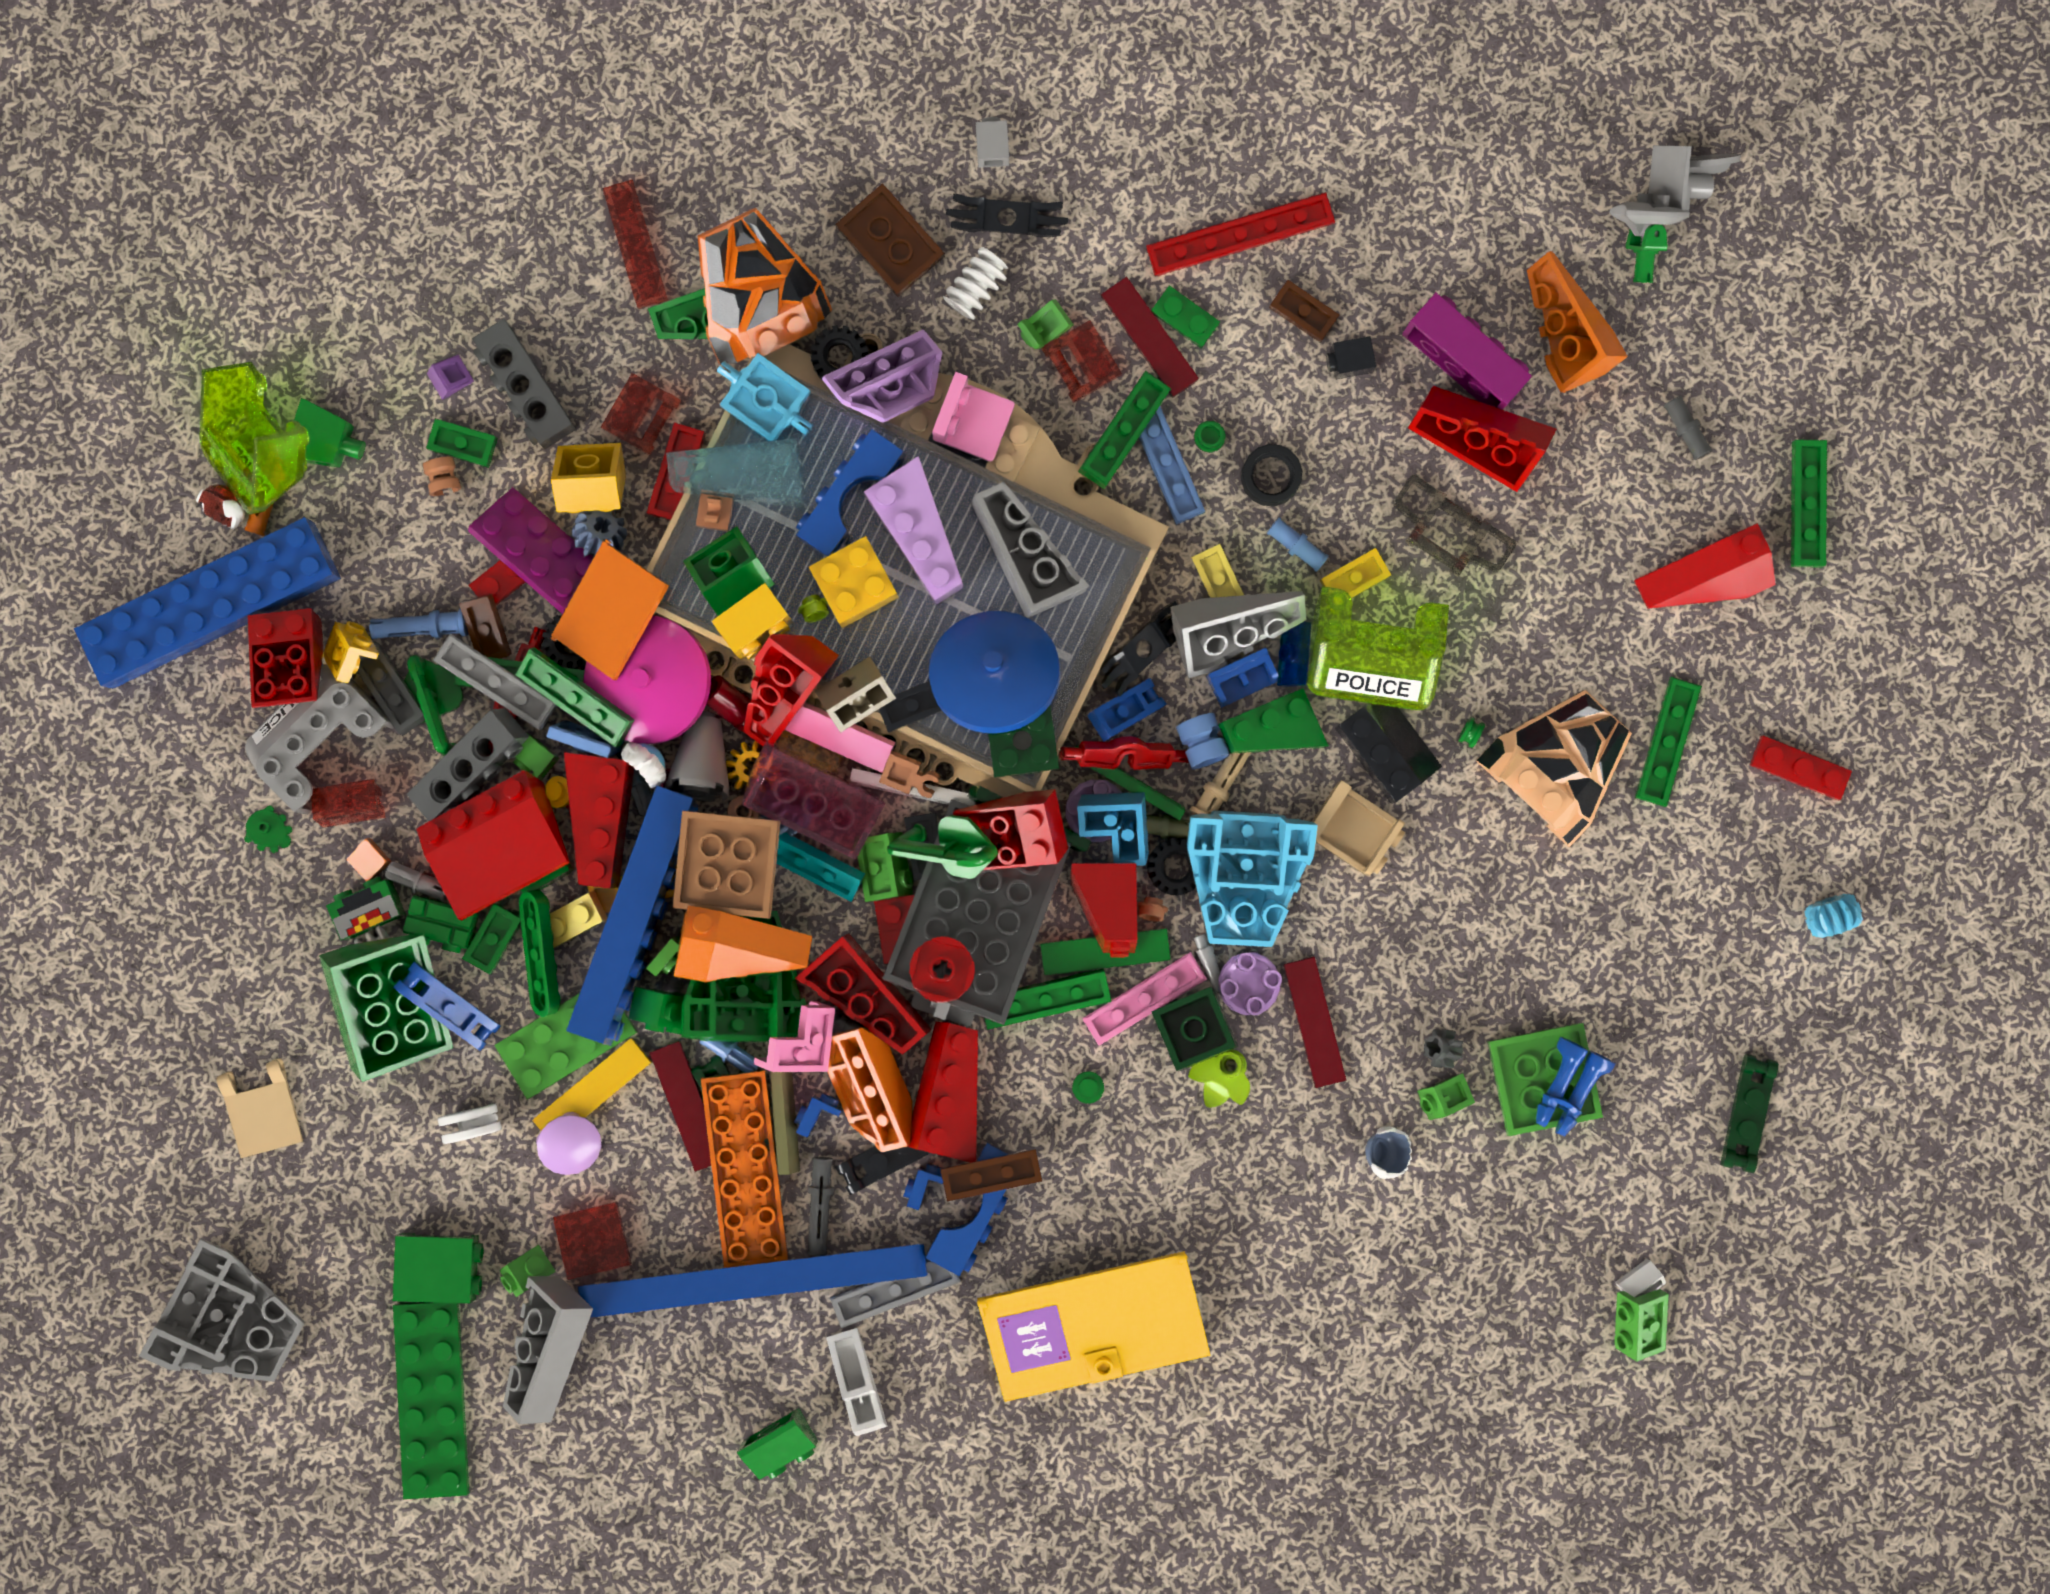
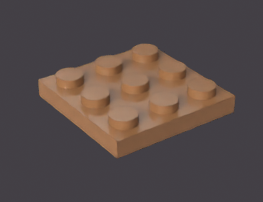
(726, 863)

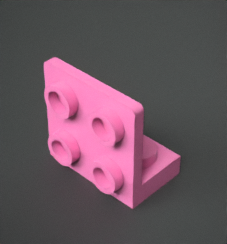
(972, 419)

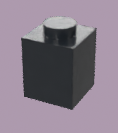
(1351, 358)

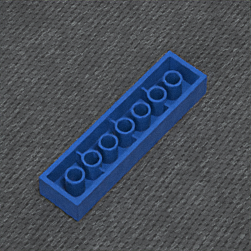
(207, 603)
(632, 921)

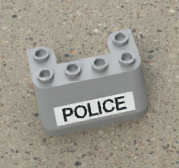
(301, 727)

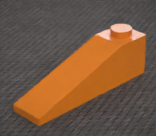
(1578, 335)
(729, 946)

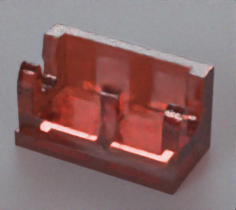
(347, 803)

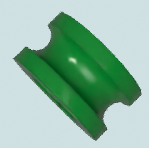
(1471, 732)

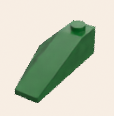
(681, 317)

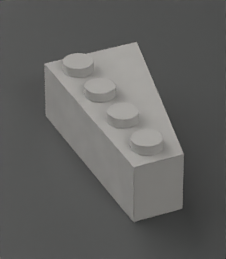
(1028, 558)
(546, 1349)

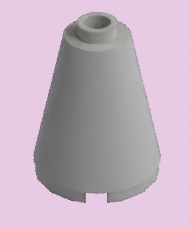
(701, 761)

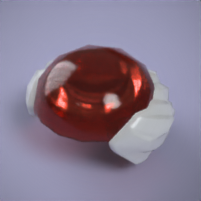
(221, 505)

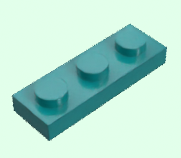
(818, 867)

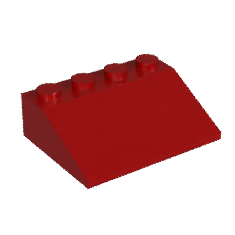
(494, 844)

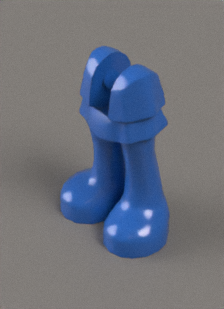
(1572, 1057)

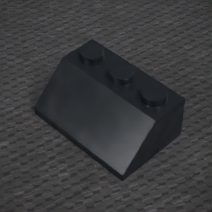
(1388, 749)

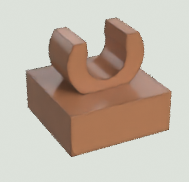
(714, 512)

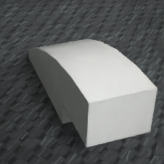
(856, 1382)

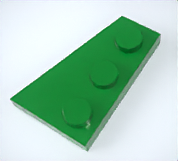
(1276, 725)

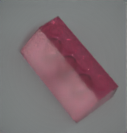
(811, 800)

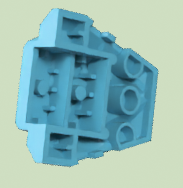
(1247, 872)

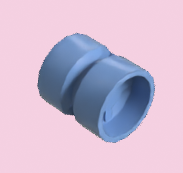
(1202, 741)

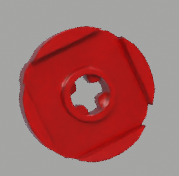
(957, 959)

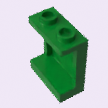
(437, 1268)

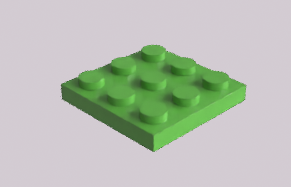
(1525, 1070)

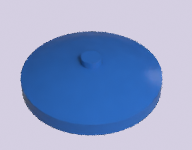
(994, 672)

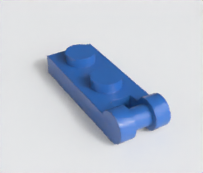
(1126, 710)

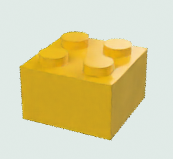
(588, 477)
(853, 582)
(752, 622)

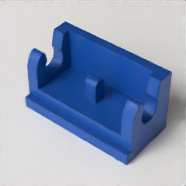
(1243, 677)

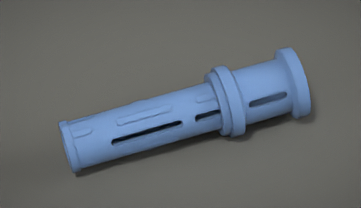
(434, 624)

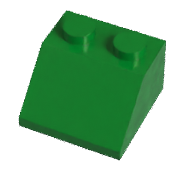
(727, 570)
(778, 1445)

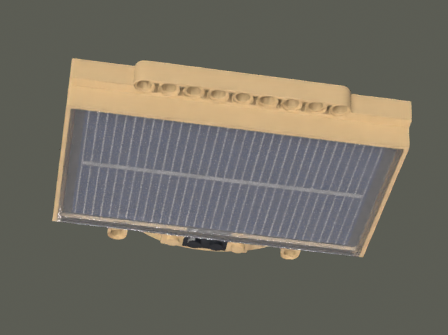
(1097, 535)

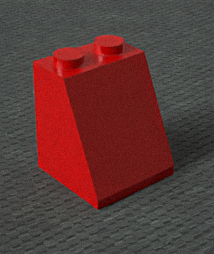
(1109, 903)

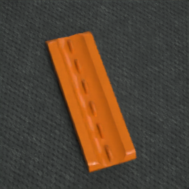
(744, 1169)

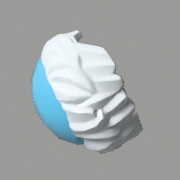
(646, 760)

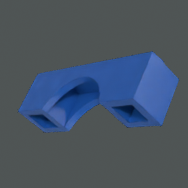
(872, 461)
(955, 1245)

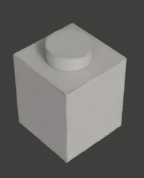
(992, 142)

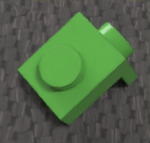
(1045, 325)
(531, 1263)

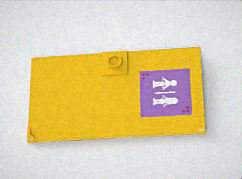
(1094, 1326)

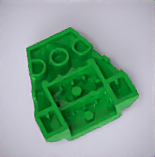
(743, 1007)

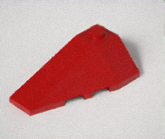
(1720, 572)
(783, 680)

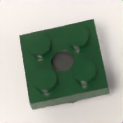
(1025, 749)

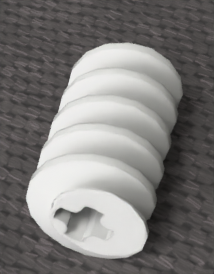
(975, 283)

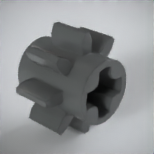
(1443, 1048)

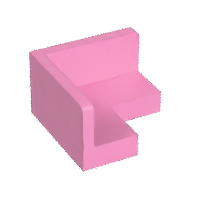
(809, 1050)

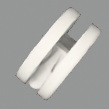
(471, 1123)

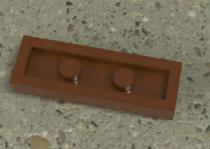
(991, 1175)

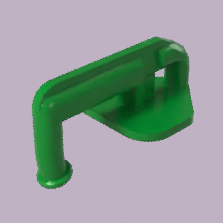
(437, 696)
(962, 847)

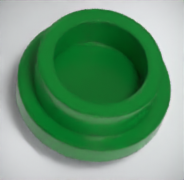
(1209, 436)
(1088, 1087)

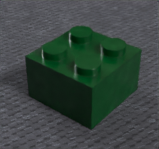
(1194, 1029)

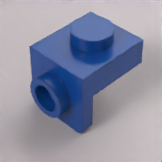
(808, 1115)
(916, 1188)

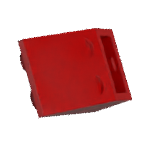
(285, 657)
(1022, 828)

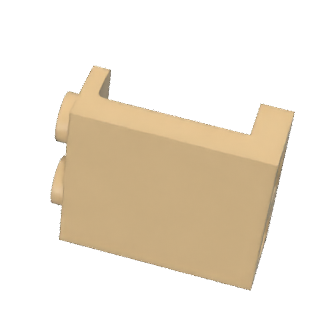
(1356, 829)

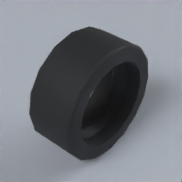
(1288, 458)

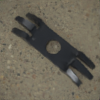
(987, 216)
(1130, 662)

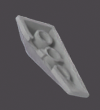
(1222, 627)

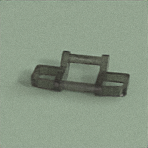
(1480, 527)

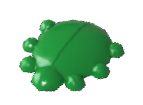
(268, 830)

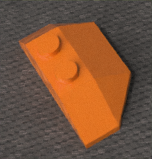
(871, 1088)

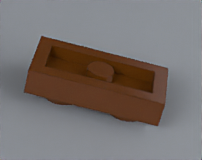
(1304, 311)
(485, 627)

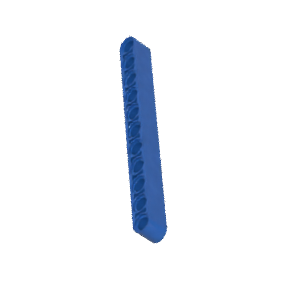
(755, 1280)

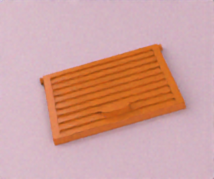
(609, 610)

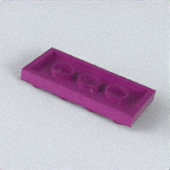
(532, 547)

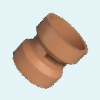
(441, 475)

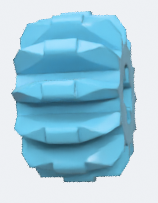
(1833, 915)

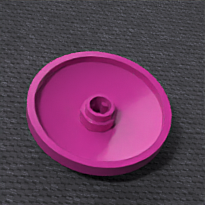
(660, 684)

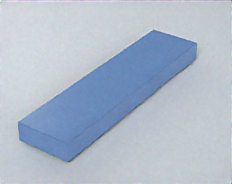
(1170, 469)

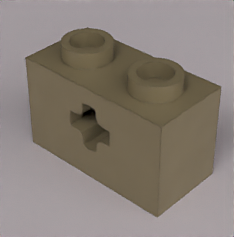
(855, 694)

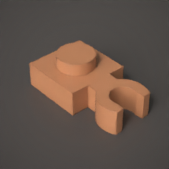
(903, 774)

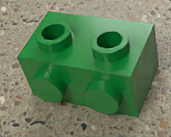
(657, 1009)

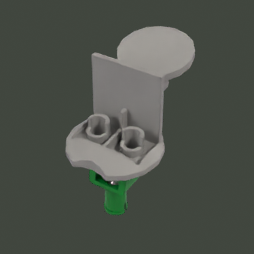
(1673, 182)

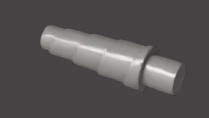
(1207, 959)

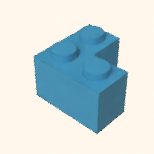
(1117, 816)

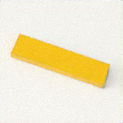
(598, 1084)

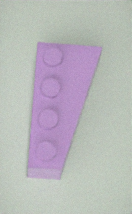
(912, 520)

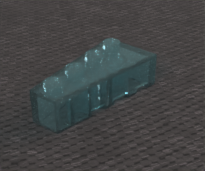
(743, 472)

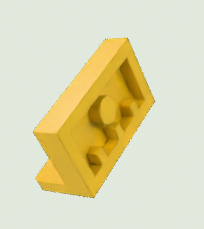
(345, 646)

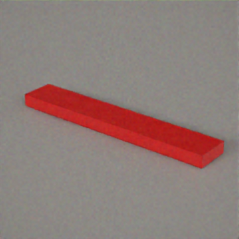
(1240, 234)

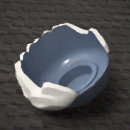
(1388, 1152)

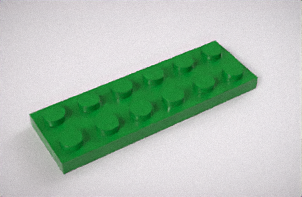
(430, 1400)

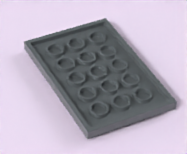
(990, 915)

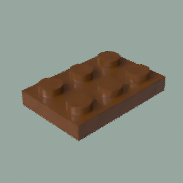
(890, 240)

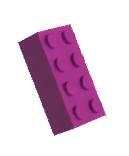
(1466, 352)

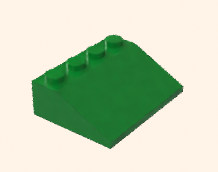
(375, 1020)

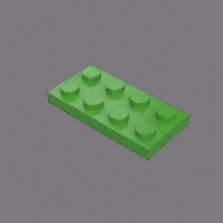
(547, 1052)

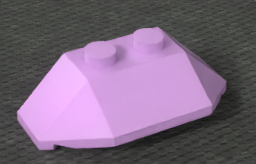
(890, 378)

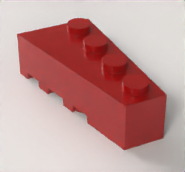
(599, 815)
(947, 1095)

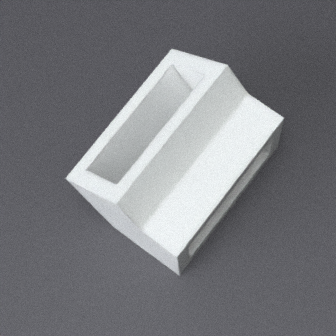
(1641, 1279)

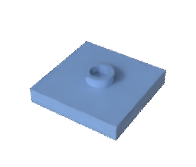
(581, 739)

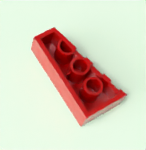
(1483, 435)
(857, 987)

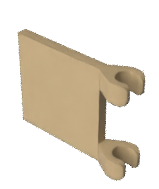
(263, 1115)

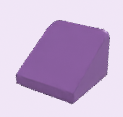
(449, 376)

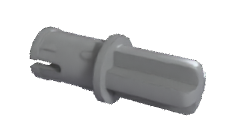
(415, 880)

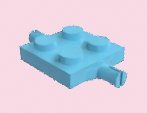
(765, 398)

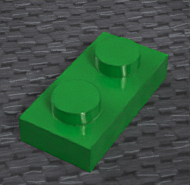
(1185, 317)
(461, 443)
(492, 939)

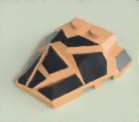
(1561, 762)

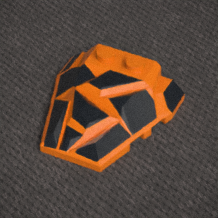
(756, 289)

